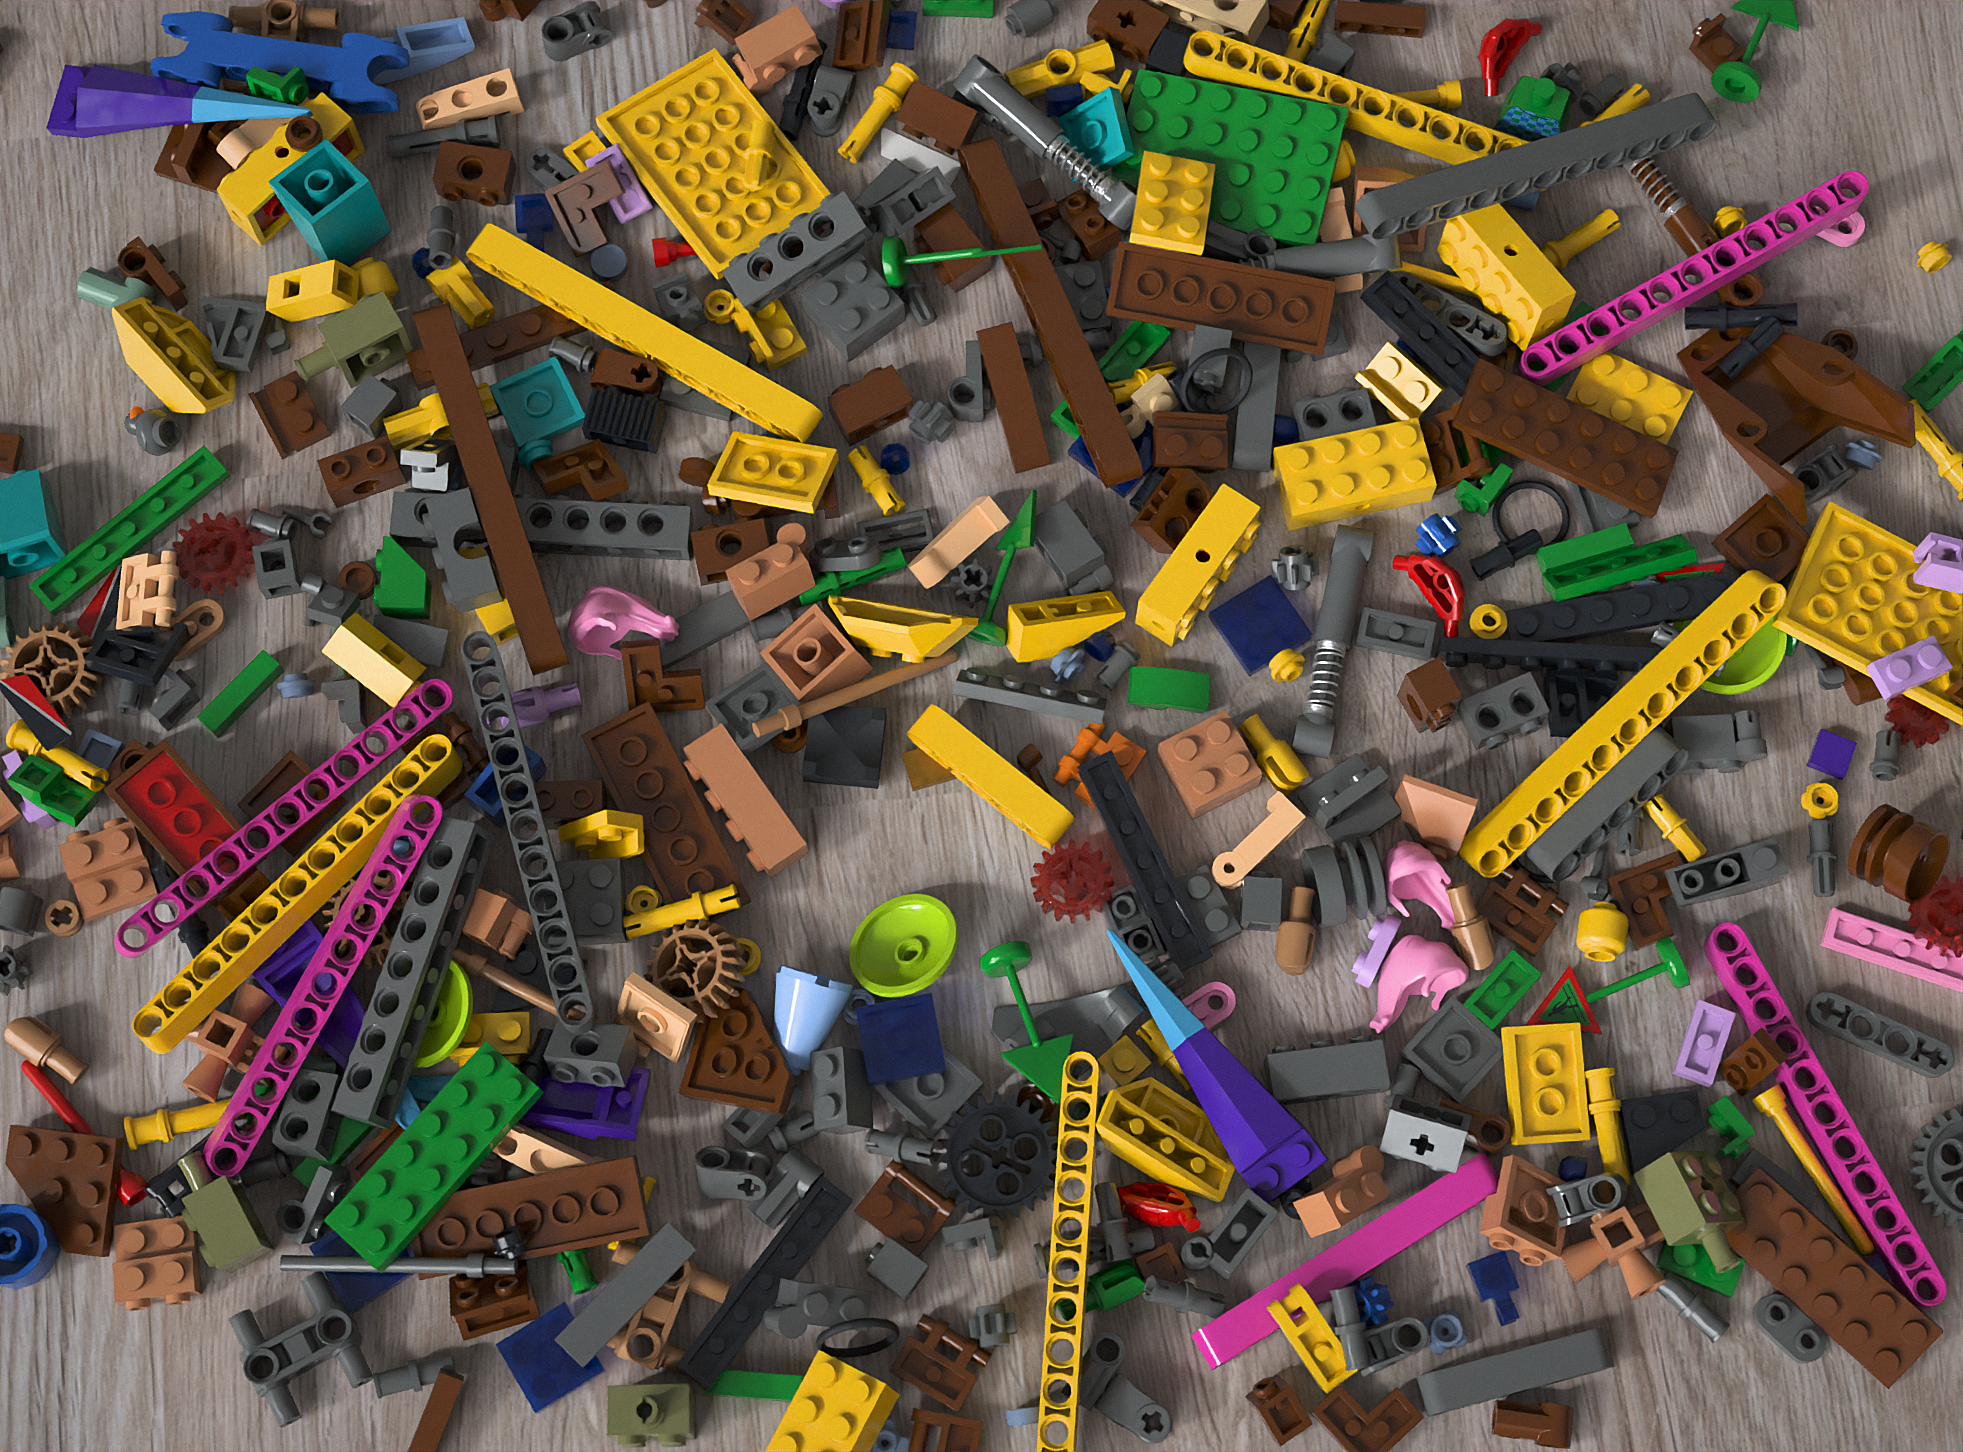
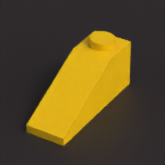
(1050, 625)

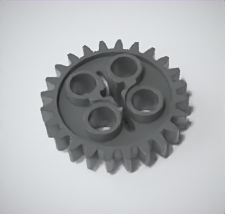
(1931, 1167)

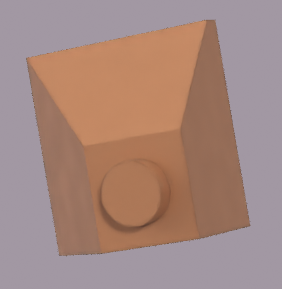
(1372, 178)
(815, 657)
(1434, 815)

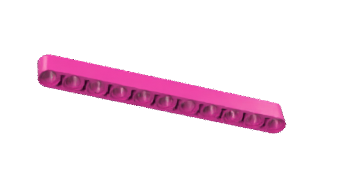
(1702, 265)
(275, 830)
(321, 1003)
(1825, 1134)

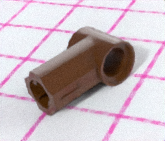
(1478, 1122)
(1544, 1423)

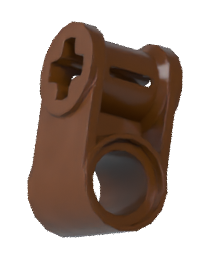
(625, 373)

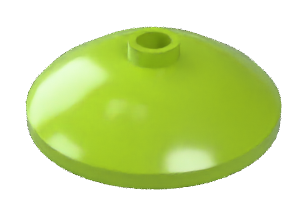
(1751, 664)
(903, 945)
(454, 1016)

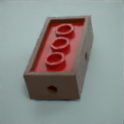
(176, 813)

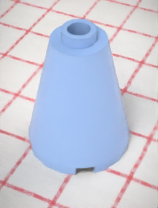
(805, 1013)

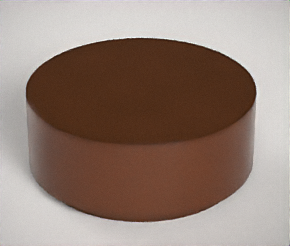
(696, 471)
(358, 578)

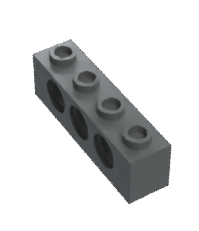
(818, 252)

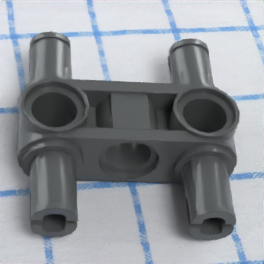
(300, 1349)

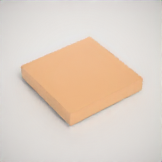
(655, 1017)

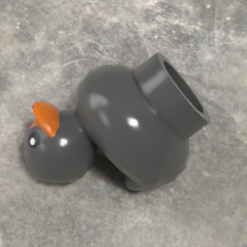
(154, 430)

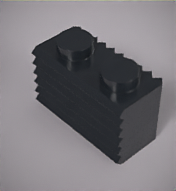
(625, 419)

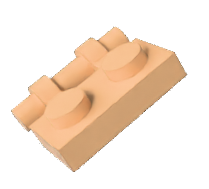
(138, 591)

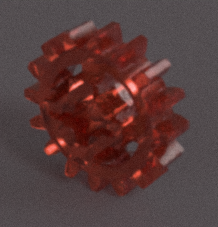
(199, 562)
(1058, 879)
(1933, 917)

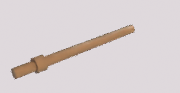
(792, 715)
(477, 966)

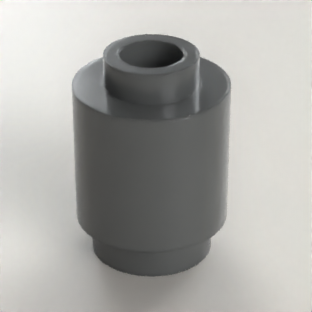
(1030, 16)

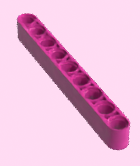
(1351, 1258)

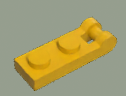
(1311, 1338)

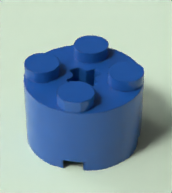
(34, 1249)

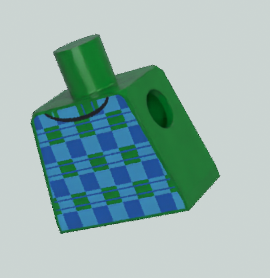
(1535, 109)

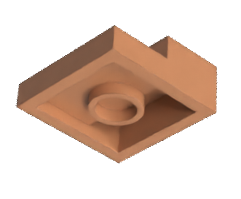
(109, 869)
(1523, 1213)
(155, 1263)

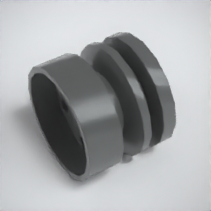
(1351, 880)

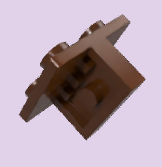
(192, 157)
(492, 1302)

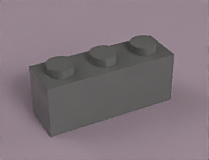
(1327, 1070)

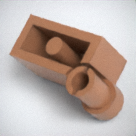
(775, 50)
(773, 573)
(496, 922)
(1347, 1195)

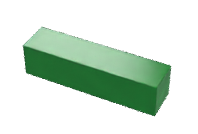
(1584, 548)
(240, 693)
(349, 1136)
(755, 1386)

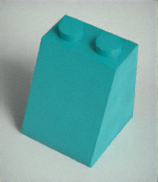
(331, 204)
(28, 525)

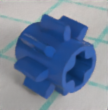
(1438, 536)
(1372, 1301)

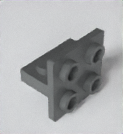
(1350, 801)

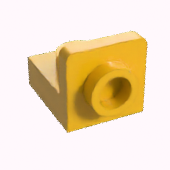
(1094, 84)

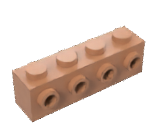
(745, 800)

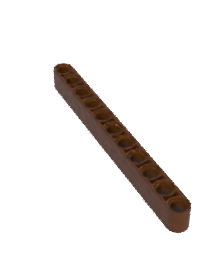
(1050, 314)
(490, 489)

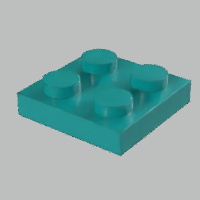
(1099, 129)
(538, 402)

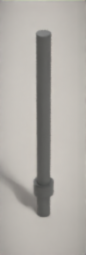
(474, 1265)

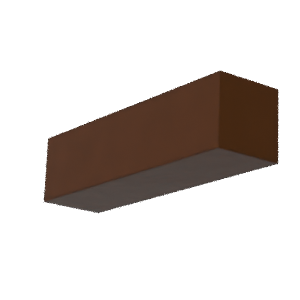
(1379, 19)
(436, 1411)

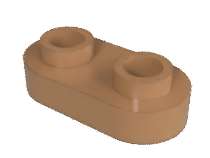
(199, 634)

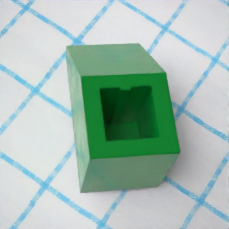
(403, 585)

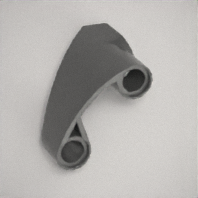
(1093, 1020)

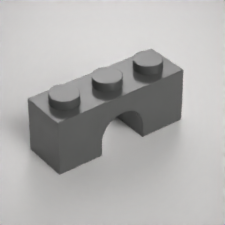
(453, 521)

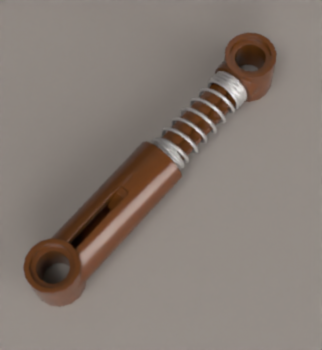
(1690, 228)

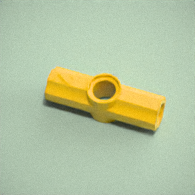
(1037, 76)
(429, 419)

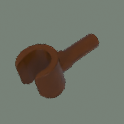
(1027, 760)

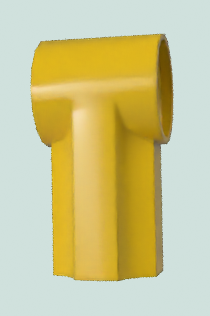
(458, 289)

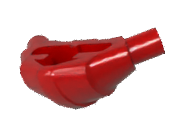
(1501, 47)
(1440, 586)
(1158, 1205)

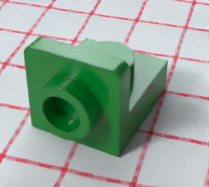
(269, 85)
(1482, 498)
(1730, 1122)

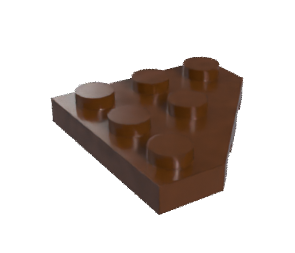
(738, 1061)
(69, 1182)

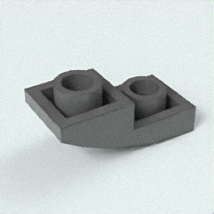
(423, 642)
(1130, 922)

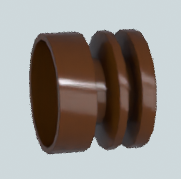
(1898, 853)

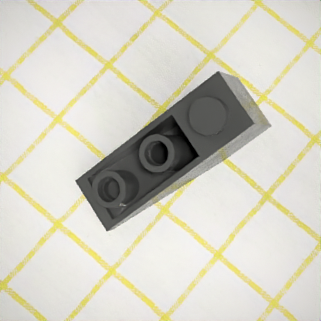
(1728, 873)

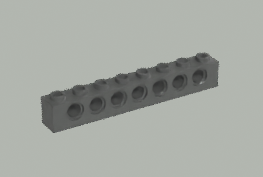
(670, 543)
(413, 973)

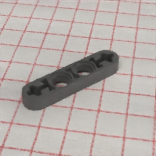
(1452, 307)
(1880, 1030)

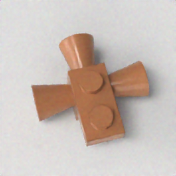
(229, 1042)
(1620, 1239)

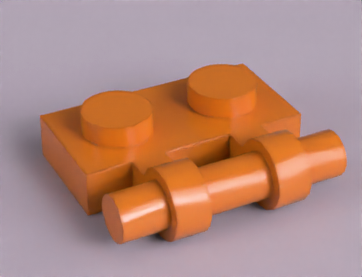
(1125, 751)

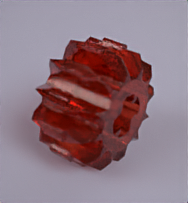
(1910, 725)

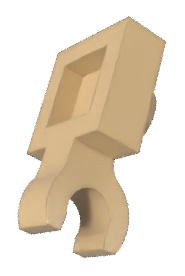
(1150, 397)

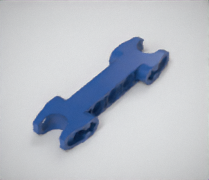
(341, 71)

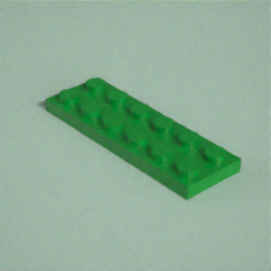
(433, 1157)

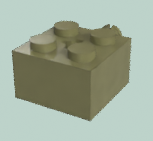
(359, 341)
(1692, 1203)
(222, 1218)
(651, 1413)

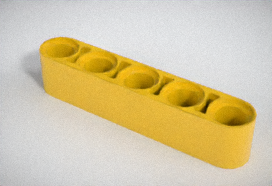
(990, 776)

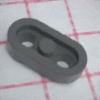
(845, 554)
(1789, 1330)

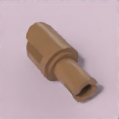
(1470, 930)
(1296, 933)
(43, 1047)

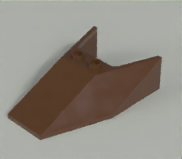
(1790, 403)

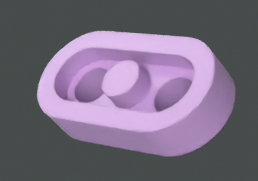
(1382, 935)

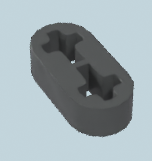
(560, 168)

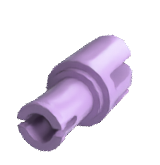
(535, 704)

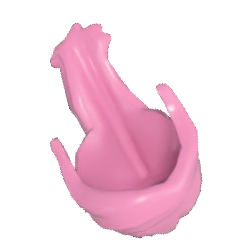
(609, 614)
(1417, 874)
(1415, 968)

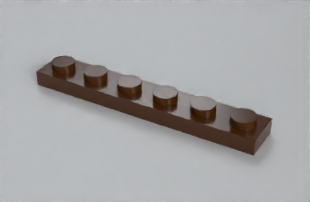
(503, 340)

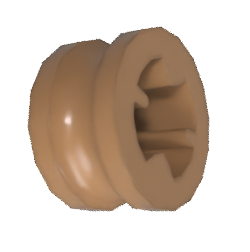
(63, 930)

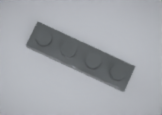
(1043, 698)

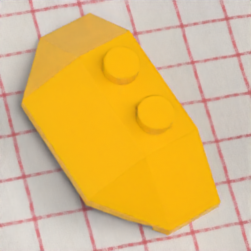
(172, 357)
(900, 628)
(1165, 1138)

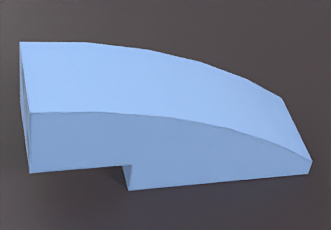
(429, 47)

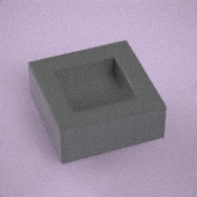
(333, 605)

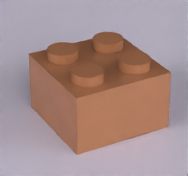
(1209, 764)

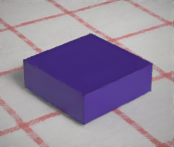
(1831, 754)

